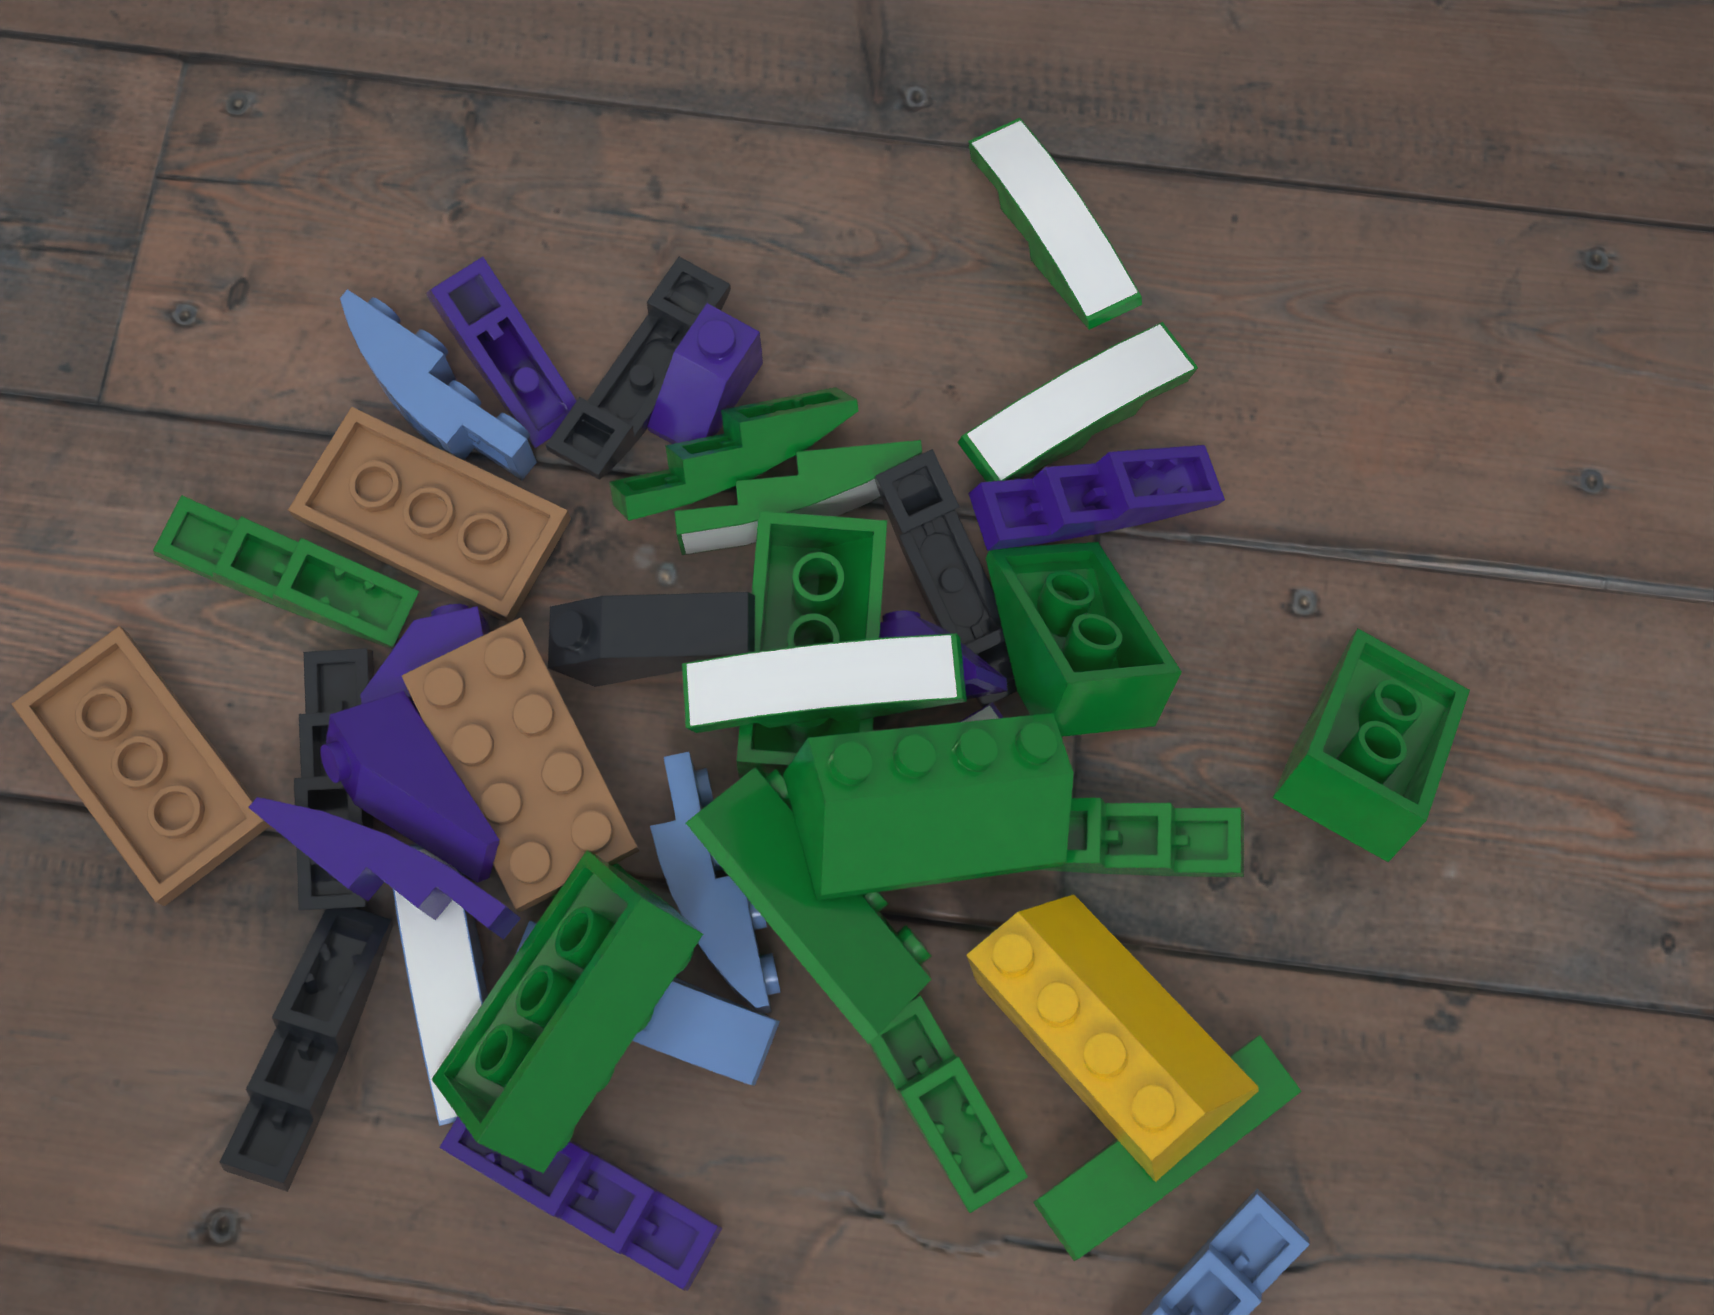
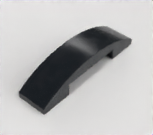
(618, 411)
(944, 560)

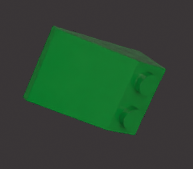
(1079, 639)
(1374, 747)

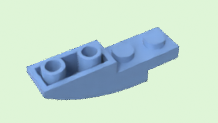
(425, 391)
(711, 902)
(706, 1030)

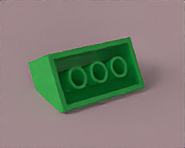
(811, 585)
(931, 804)
(838, 940)
(564, 1013)

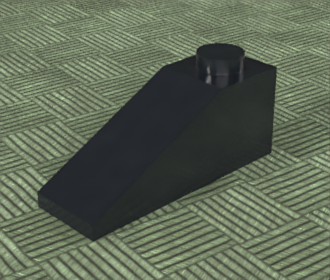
(647, 634)

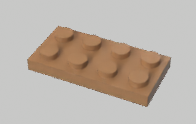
(430, 514)
(520, 760)
(141, 765)

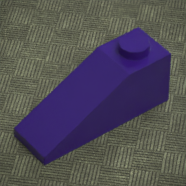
(503, 349)
(407, 782)

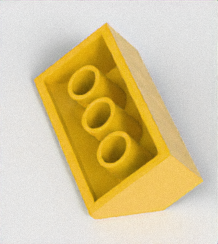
(1110, 1031)

